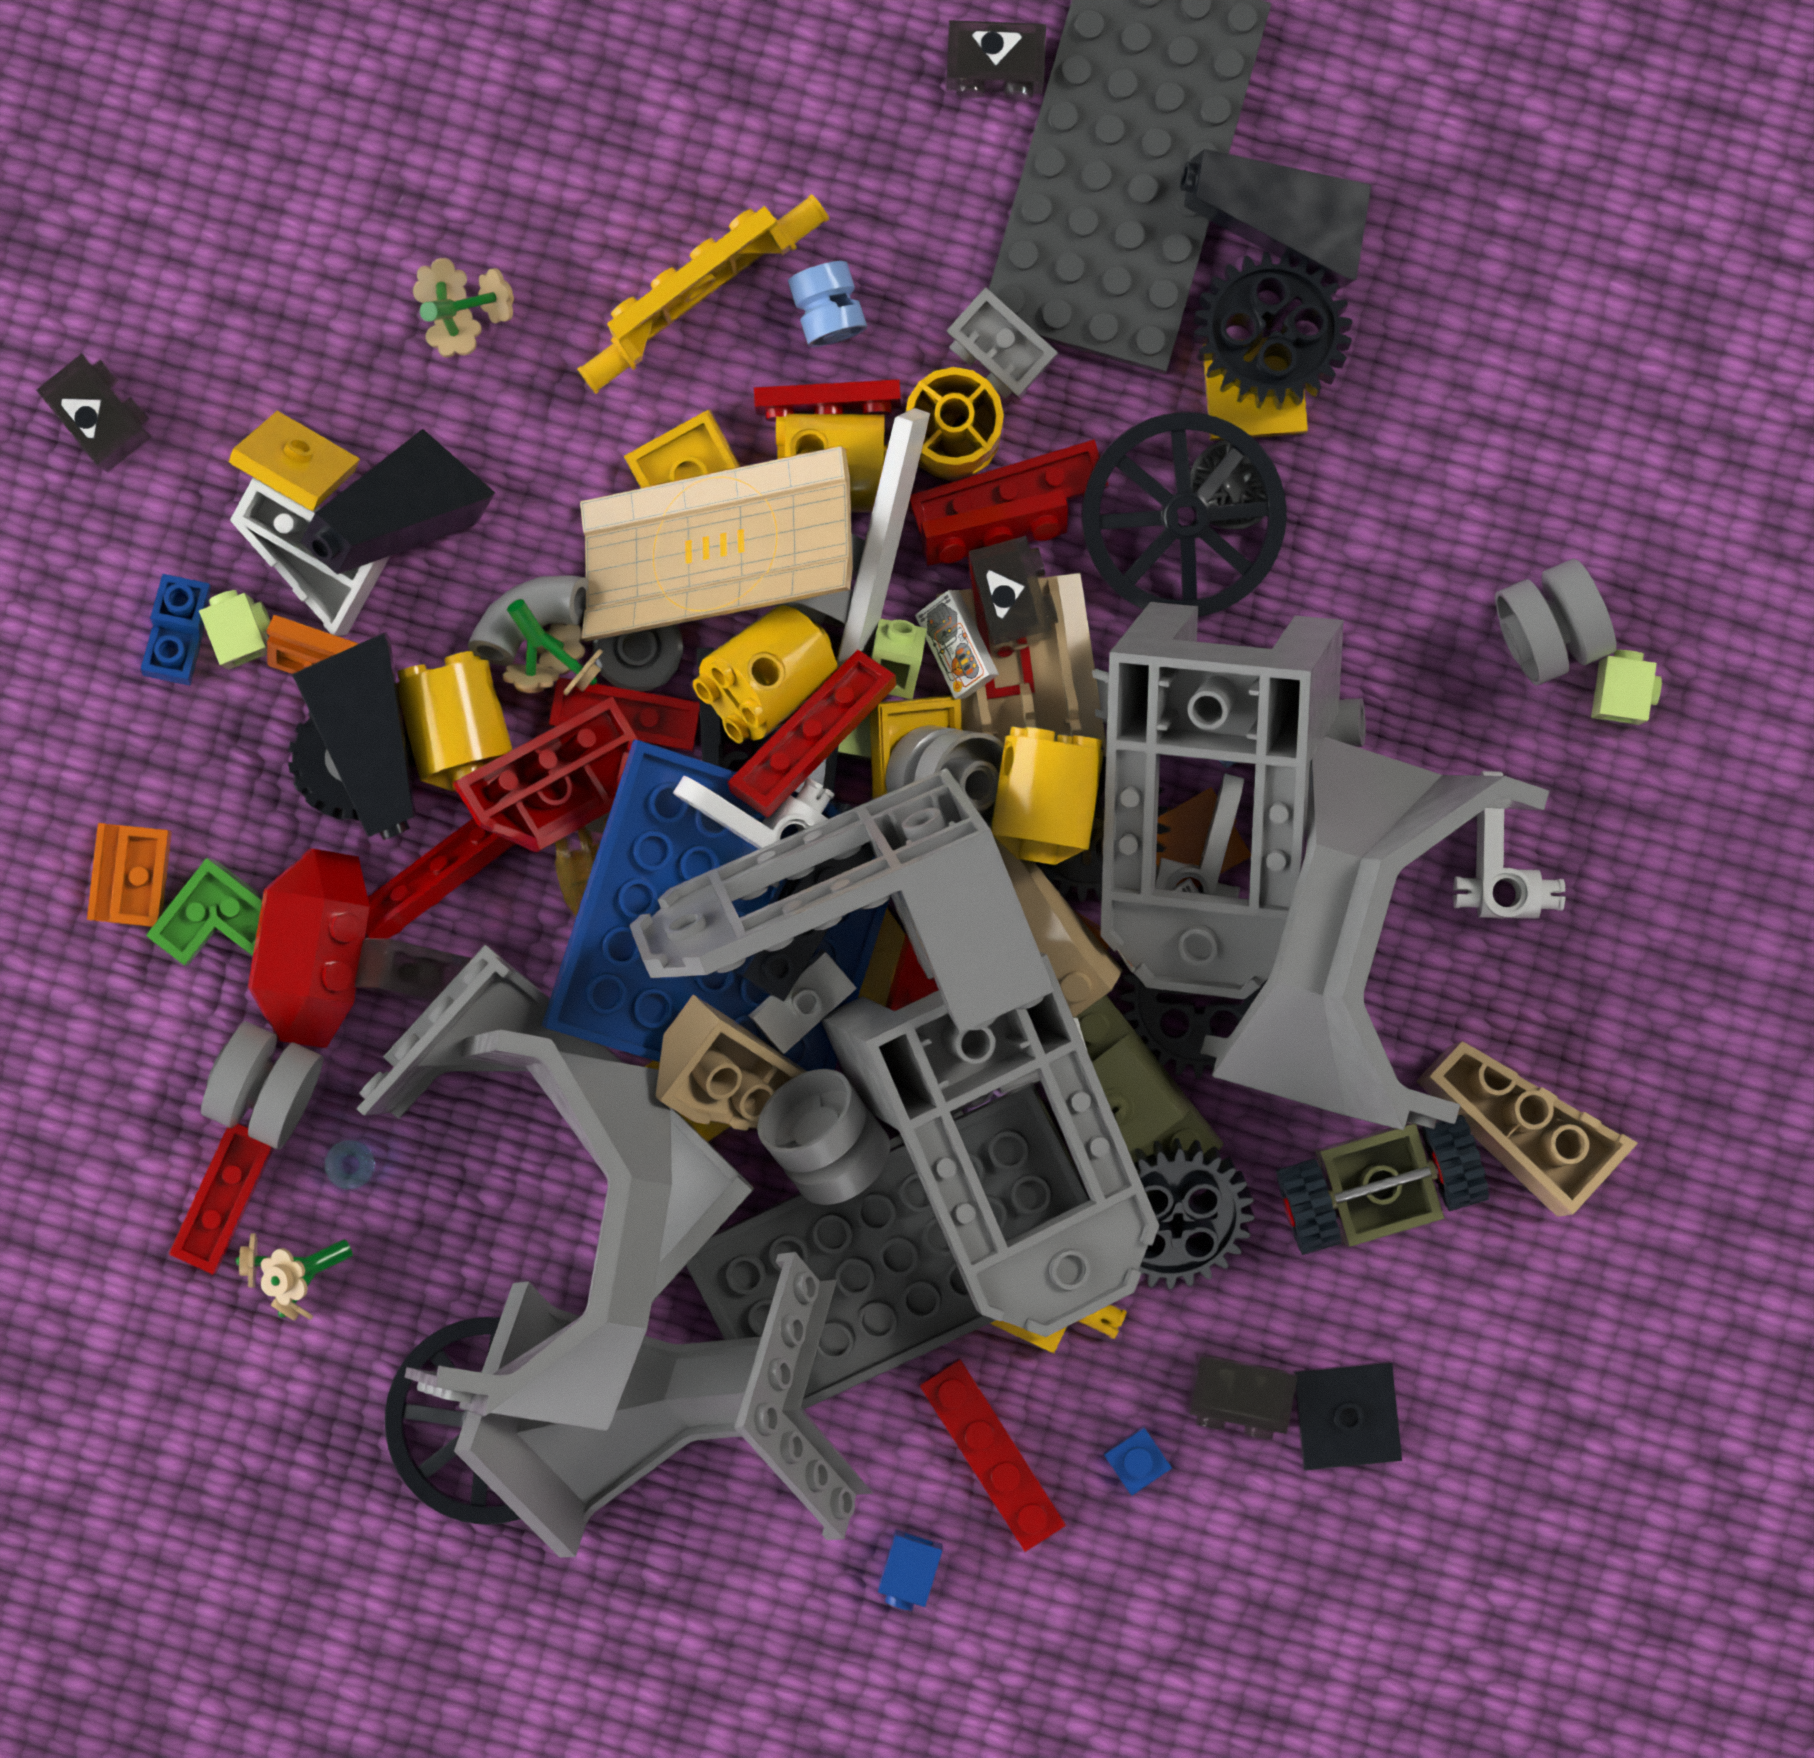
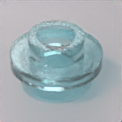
(334, 1167)

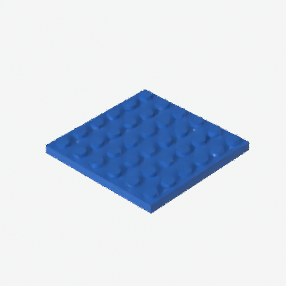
(645, 850)

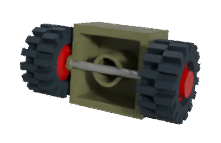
(1381, 1184)

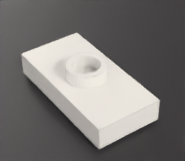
(811, 999)

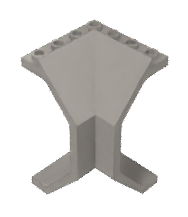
(496, 997)
(1309, 1022)
(627, 1131)
(672, 1397)

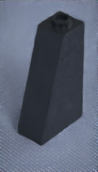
(1282, 210)
(397, 505)
(362, 727)

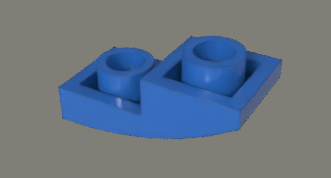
(176, 629)

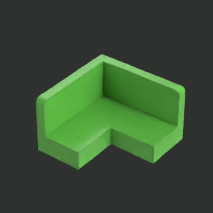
(208, 902)

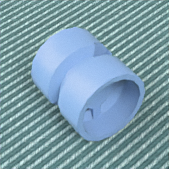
(827, 303)

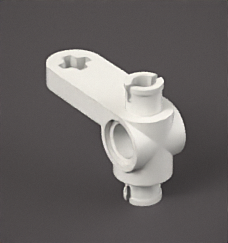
(801, 811)
(1215, 846)
(1530, 889)

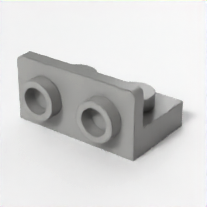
(1001, 344)

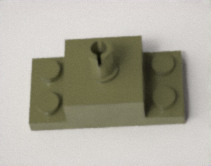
(1138, 1087)

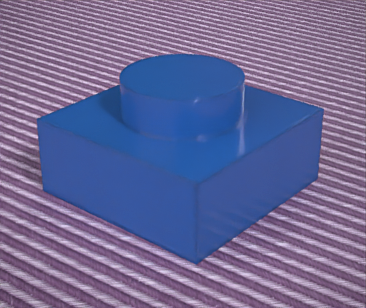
(1137, 1460)

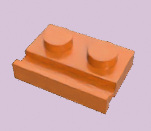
(299, 646)
(129, 874)

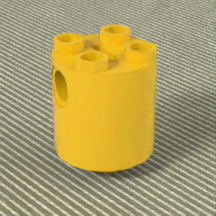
(859, 434)
(965, 449)
(766, 673)
(452, 718)
(1046, 794)

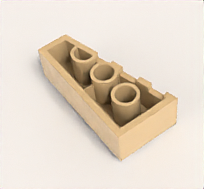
(1528, 1129)

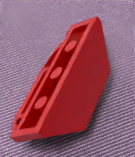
(552, 780)
(310, 946)

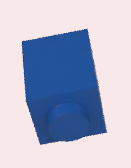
(909, 1570)

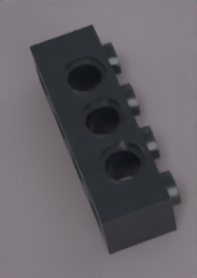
(779, 970)

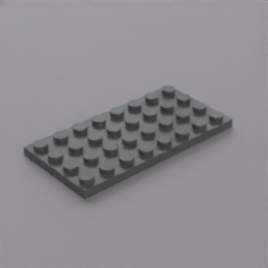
(1099, 219)
(886, 1249)

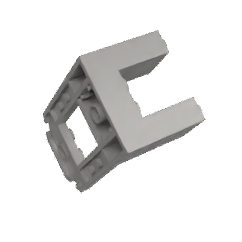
(1218, 706)
(928, 856)
(920, 1067)

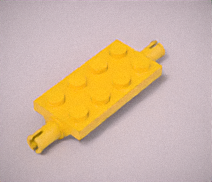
(681, 290)

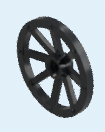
(1243, 445)
(397, 1409)

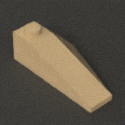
(1076, 955)
(718, 1068)

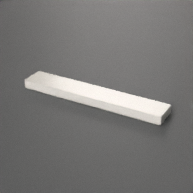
(884, 533)

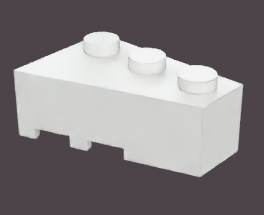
(275, 530)

